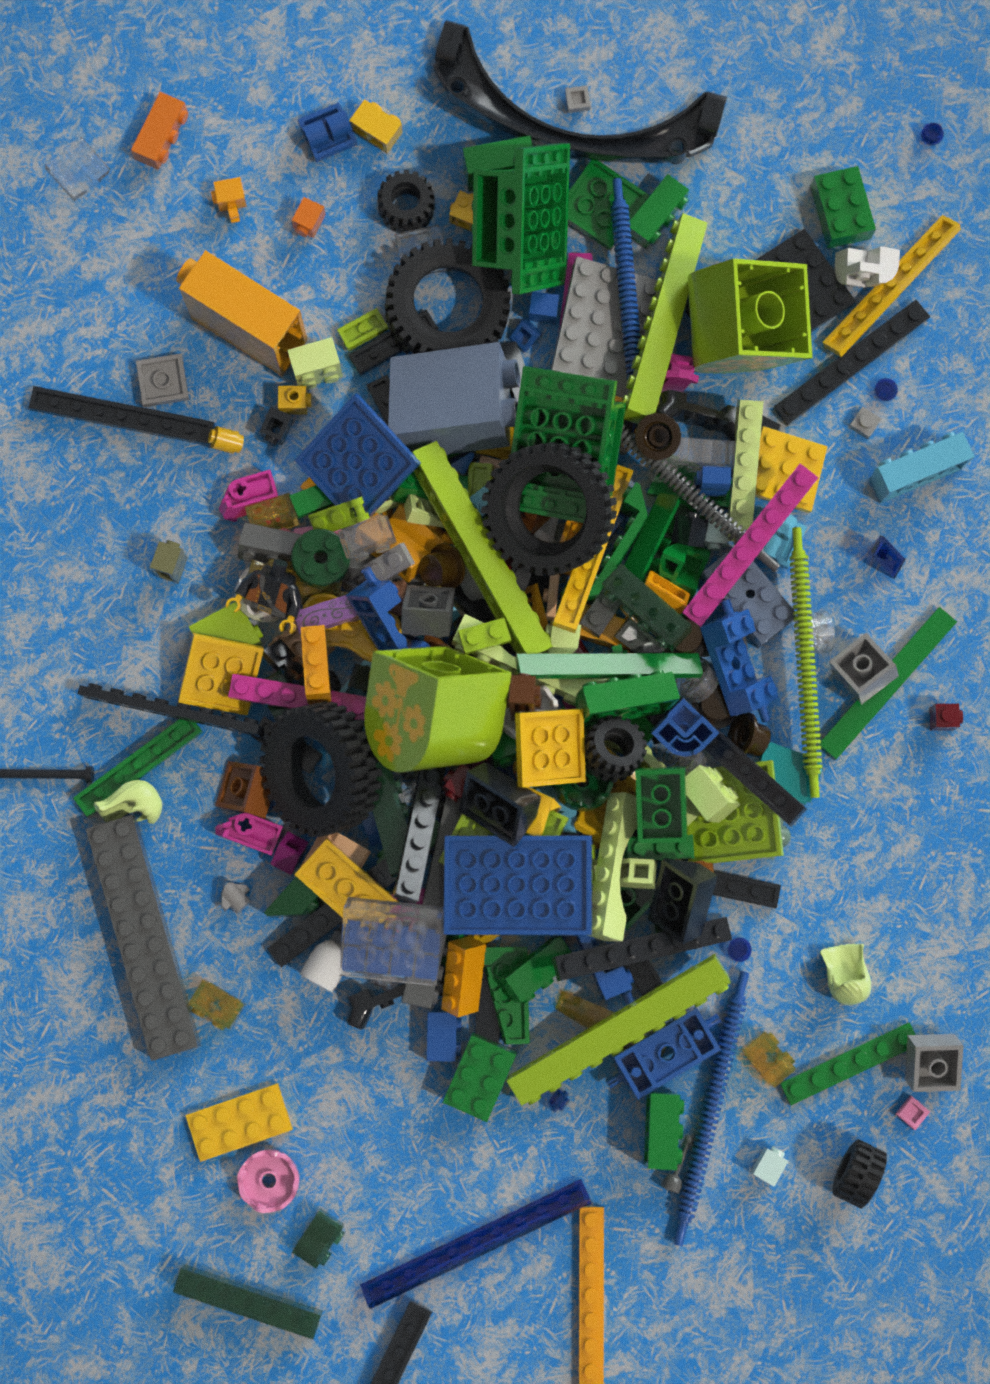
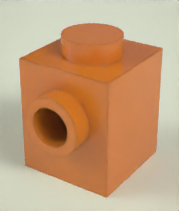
(308, 218)

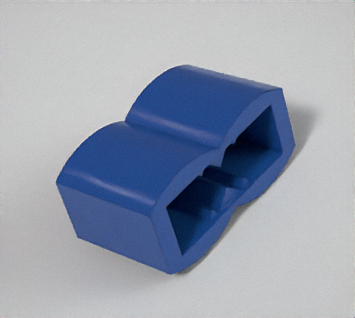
(713, 480)

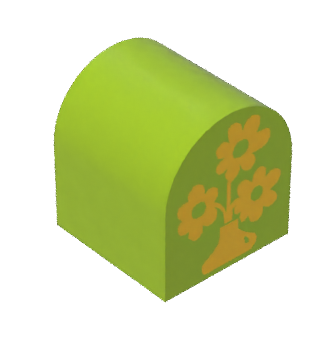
(749, 316)
(433, 708)

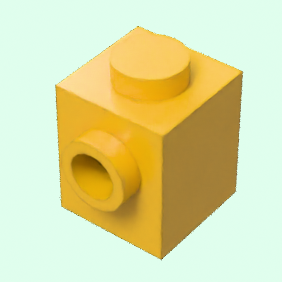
(294, 400)

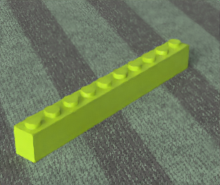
(664, 319)
(484, 563)
(619, 1029)

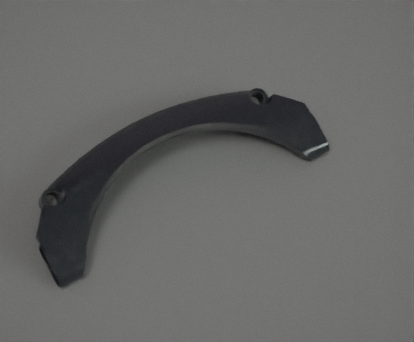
(461, 70)

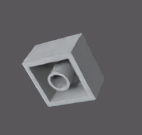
(863, 668)
(934, 1062)

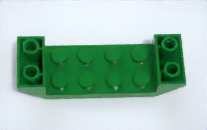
(634, 507)

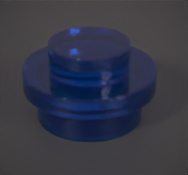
(932, 134)
(886, 389)
(739, 949)
(559, 1100)

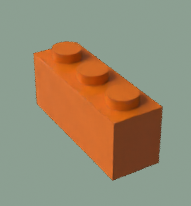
(159, 130)

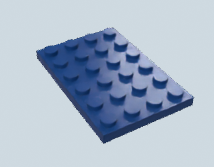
(519, 889)

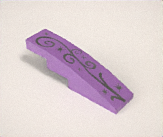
(328, 613)

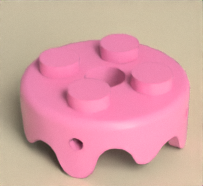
(264, 1198)

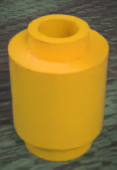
(225, 440)

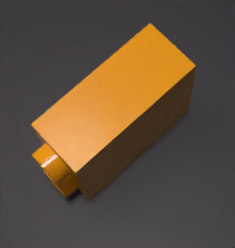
(241, 311)

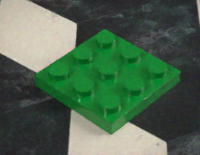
(592, 198)

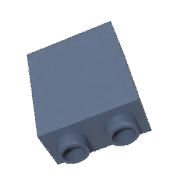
(454, 398)

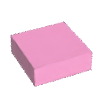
(912, 1112)

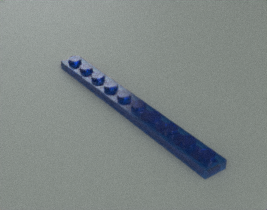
(475, 1244)

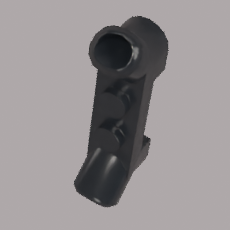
(676, 406)
(363, 1003)

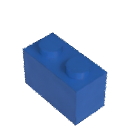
(442, 1037)

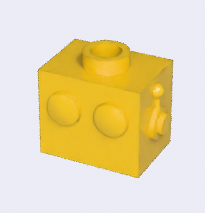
(461, 211)

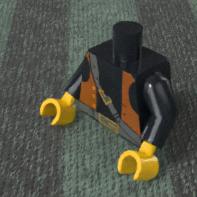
(271, 592)

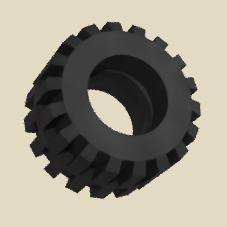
(406, 184)
(626, 737)
(859, 1173)

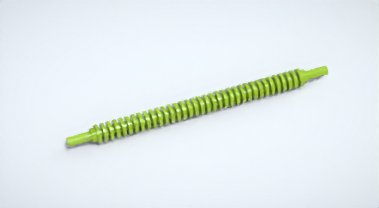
(800, 590)

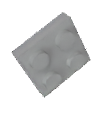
(162, 380)

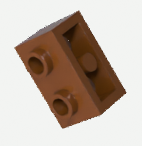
(523, 694)

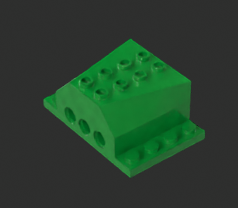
(524, 217)
(572, 412)

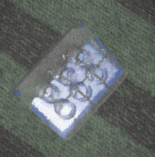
(391, 941)

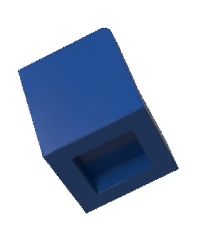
(543, 307)

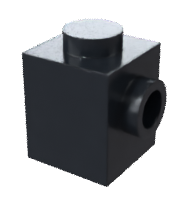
(689, 529)

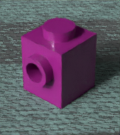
(289, 853)

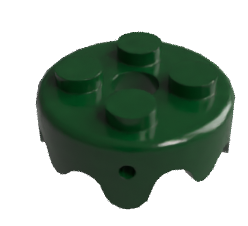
(310, 572)
(586, 797)

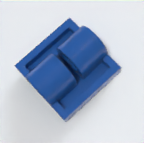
(327, 132)

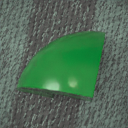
(684, 566)

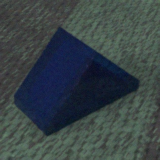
(884, 557)

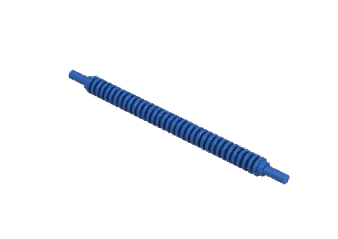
(625, 276)
(685, 1215)

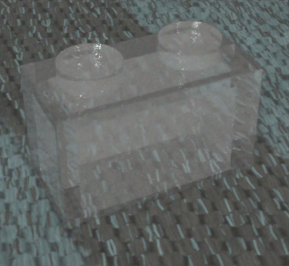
(367, 537)

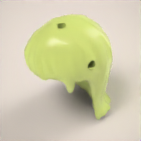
(129, 798)
(847, 973)

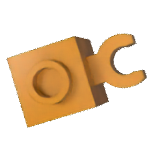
(229, 196)

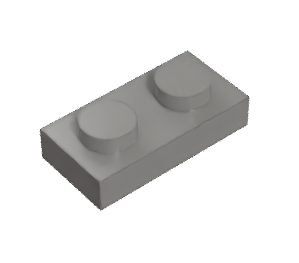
(391, 562)

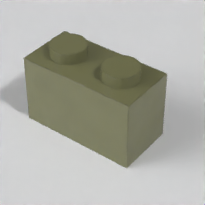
(169, 561)

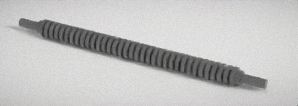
(628, 440)

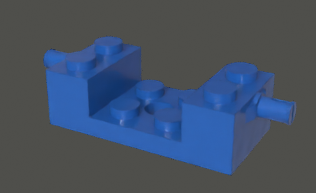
(371, 603)
(738, 683)
(612, 982)
(642, 1065)

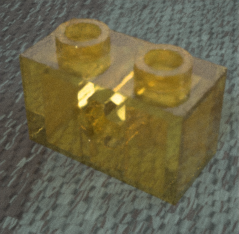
(273, 513)
(209, 992)
(773, 1072)

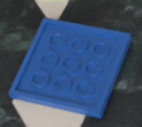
(357, 457)

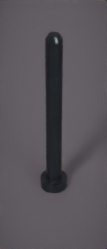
(87, 774)

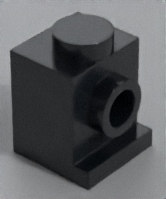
(274, 419)

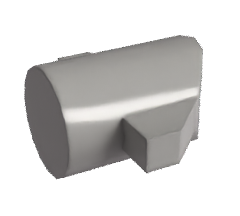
(234, 896)

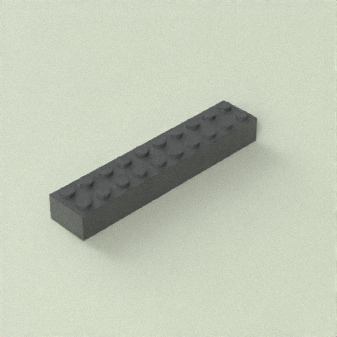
(143, 937)

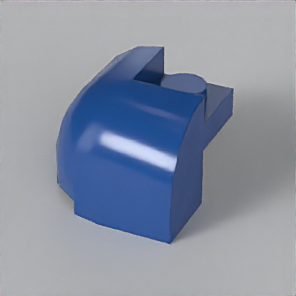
(684, 730)

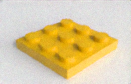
(778, 459)
(210, 672)
(550, 747)

